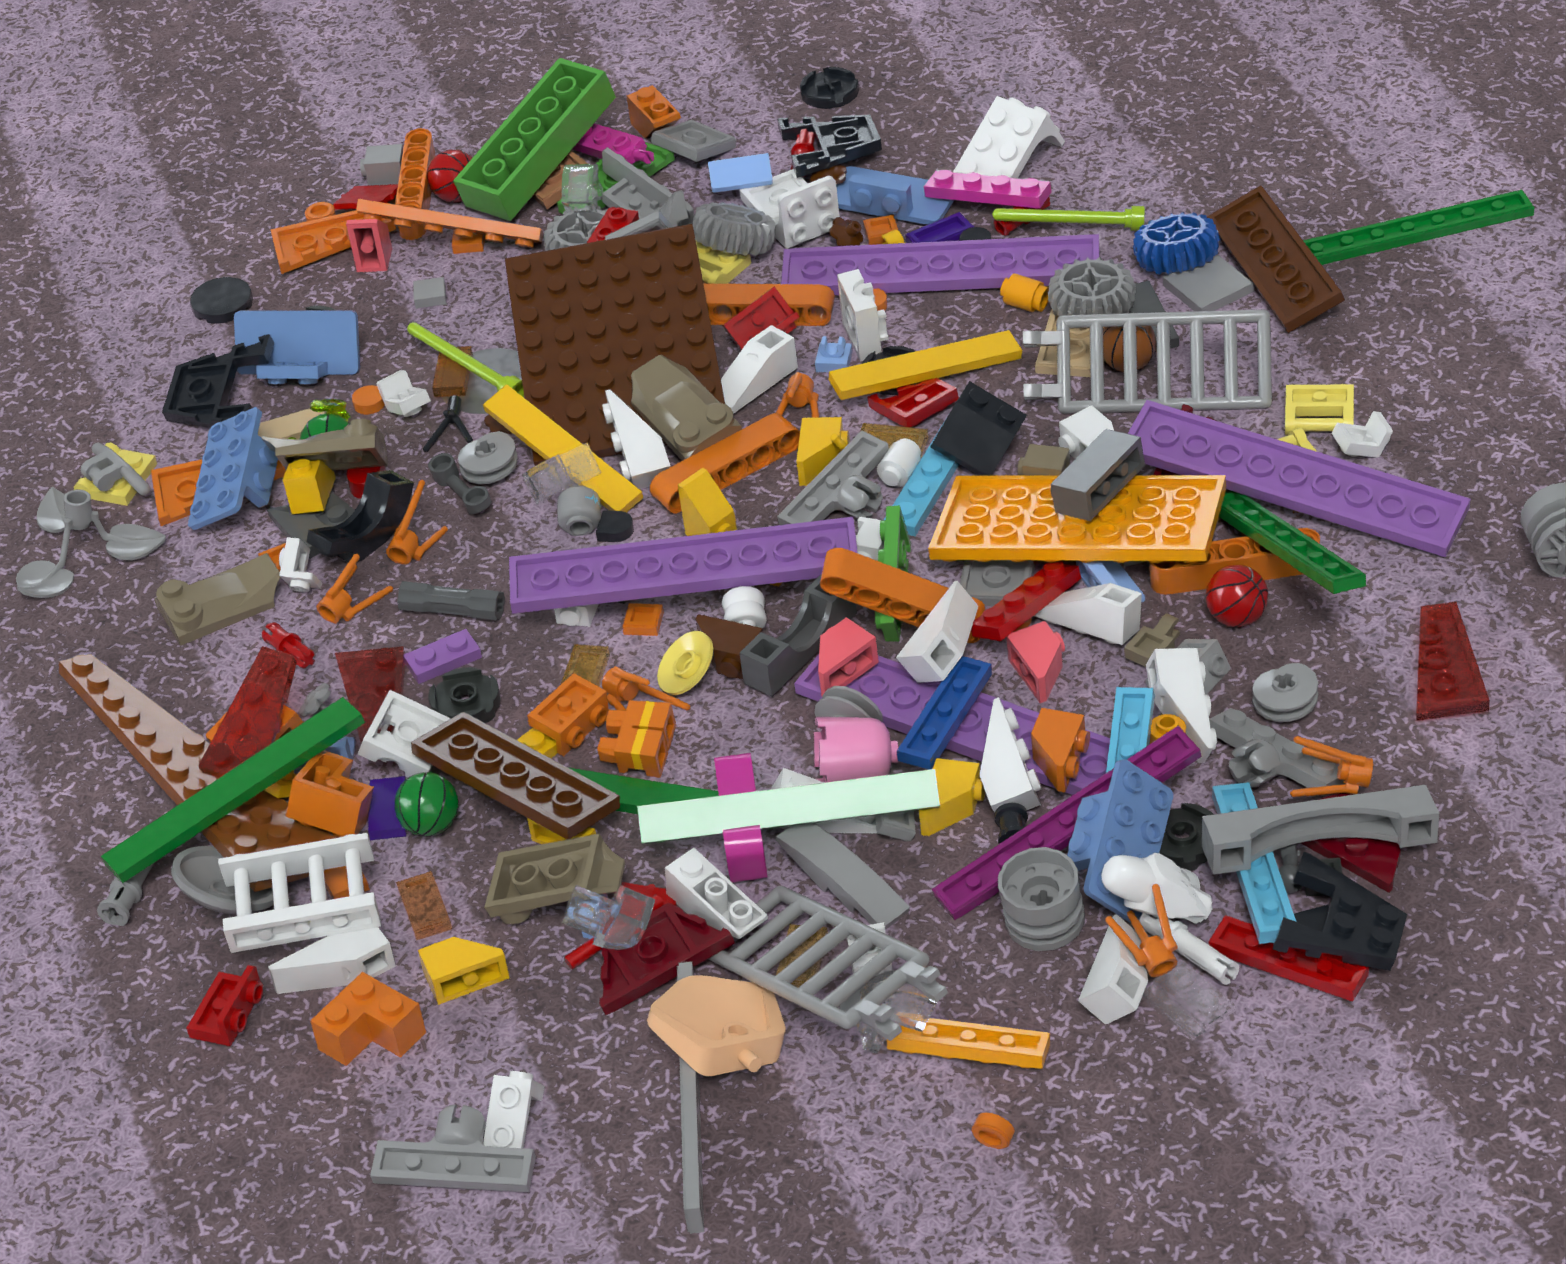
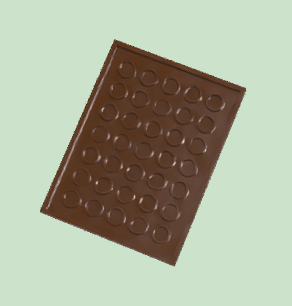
(601, 313)

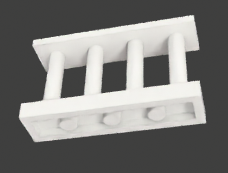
(302, 921)

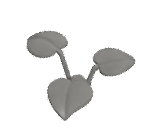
(74, 511)

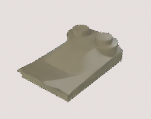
(680, 407)
(351, 448)
(218, 600)
(548, 875)

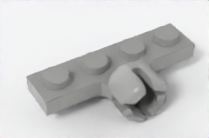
(841, 484)
(1264, 754)
(454, 1158)

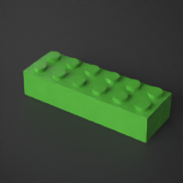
(534, 139)

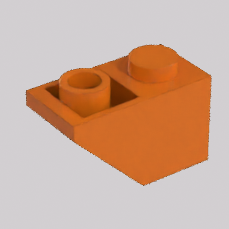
(650, 111)
(1057, 745)

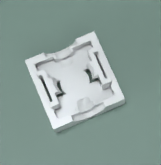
(859, 314)
(410, 723)

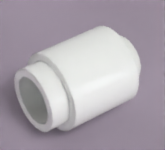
(899, 462)

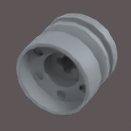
(1545, 528)
(1041, 899)

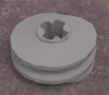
(488, 458)
(1285, 693)
(846, 702)

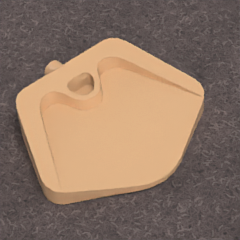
(719, 1024)

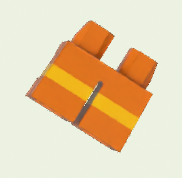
(643, 737)

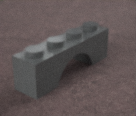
(772, 661)

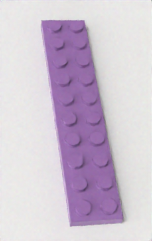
(939, 264)
(1301, 478)
(675, 565)
(904, 699)

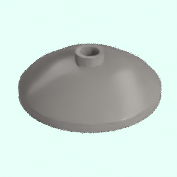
(201, 879)

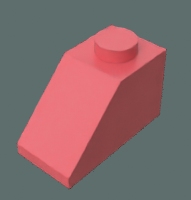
(370, 244)
(845, 654)
(1037, 657)

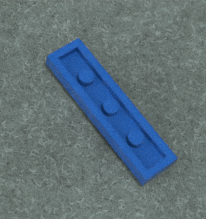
(944, 713)

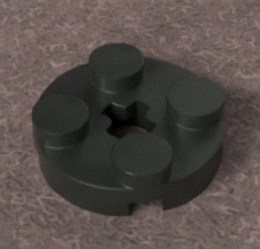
(482, 693)
(1188, 851)

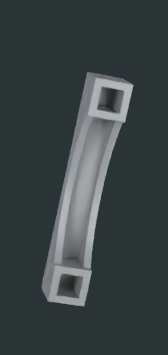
(1393, 815)

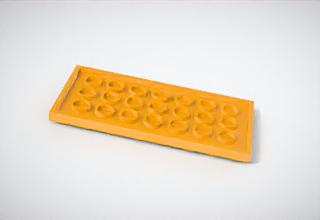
(1017, 521)

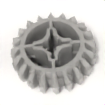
(733, 228)
(571, 229)
(1091, 288)

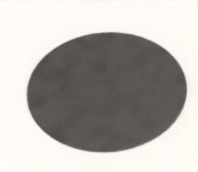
(479, 390)

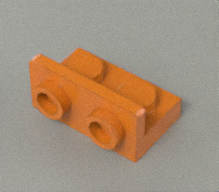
(570, 712)

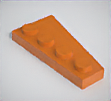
(314, 239)
(176, 488)

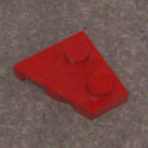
(915, 402)

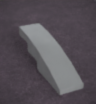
(843, 872)

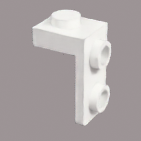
(510, 1109)

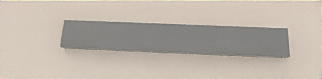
(691, 1136)

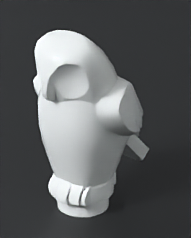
(1180, 888)

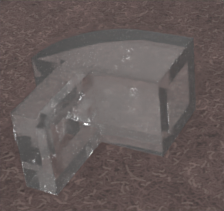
(581, 188)
(560, 473)
(612, 922)
(910, 1010)

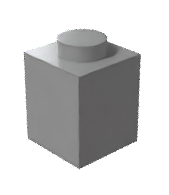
(382, 164)

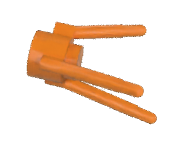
(800, 393)
(405, 542)
(337, 600)
(625, 686)
(1352, 768)
(1154, 952)

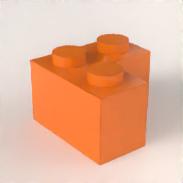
(327, 797)
(365, 1014)

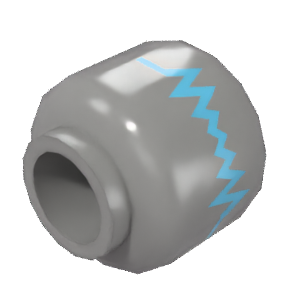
(578, 510)

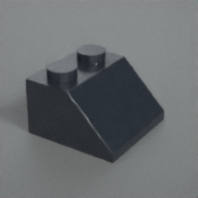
(978, 430)

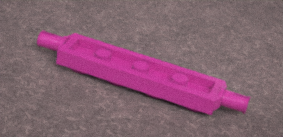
(600, 137)

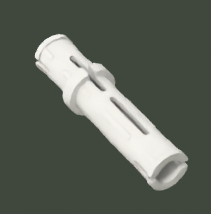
(1194, 949)

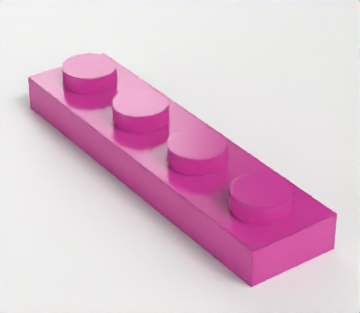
(987, 189)

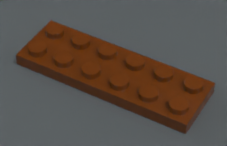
(1276, 259)
(516, 775)

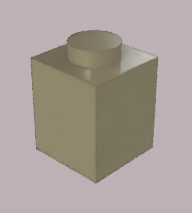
(1044, 460)

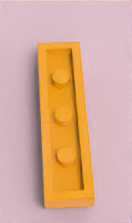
(975, 1042)

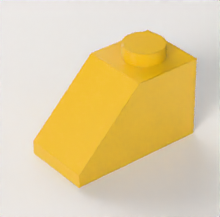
(816, 447)
(308, 485)
(704, 506)
(958, 793)
(461, 967)

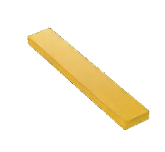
(924, 365)
(550, 440)

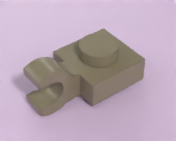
(1148, 639)

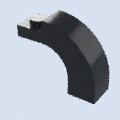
(372, 522)

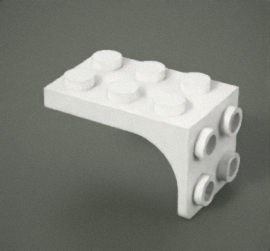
(1007, 139)
(796, 206)

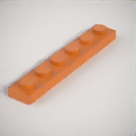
(463, 225)

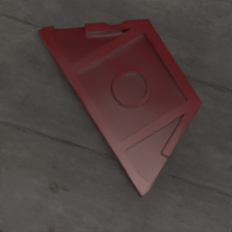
(1366, 857)
(668, 940)

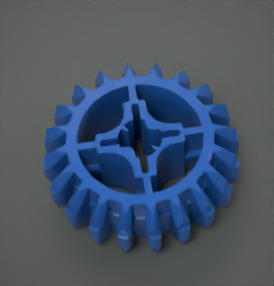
(1176, 243)

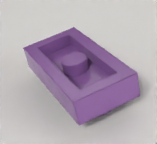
(442, 656)

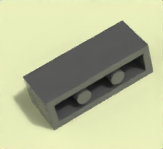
(1097, 474)

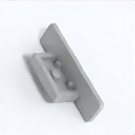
(635, 188)

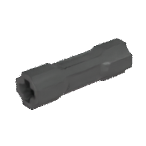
(449, 600)

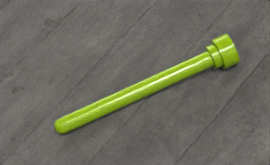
(1131, 218)
(464, 359)

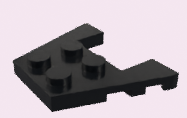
(838, 141)
(203, 385)
(1356, 923)

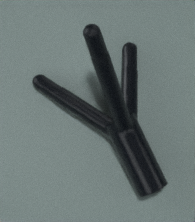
(451, 416)

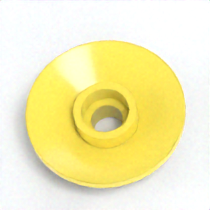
(685, 663)

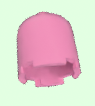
(852, 748)

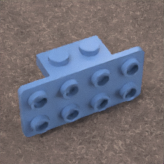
(889, 194)
(305, 343)
(233, 467)
(1117, 822)

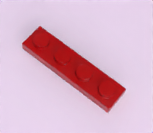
(1025, 601)
(1328, 973)

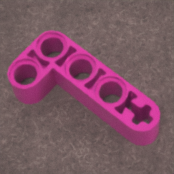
(743, 844)

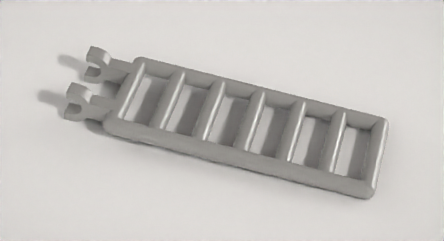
(1162, 321)
(868, 1008)

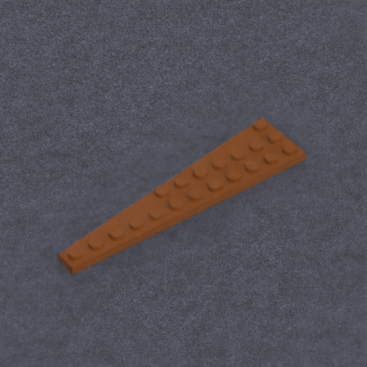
(173, 758)

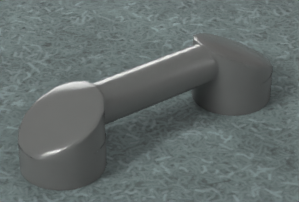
(446, 474)

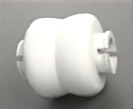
(745, 606)

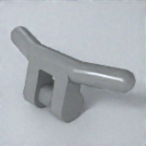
(109, 467)

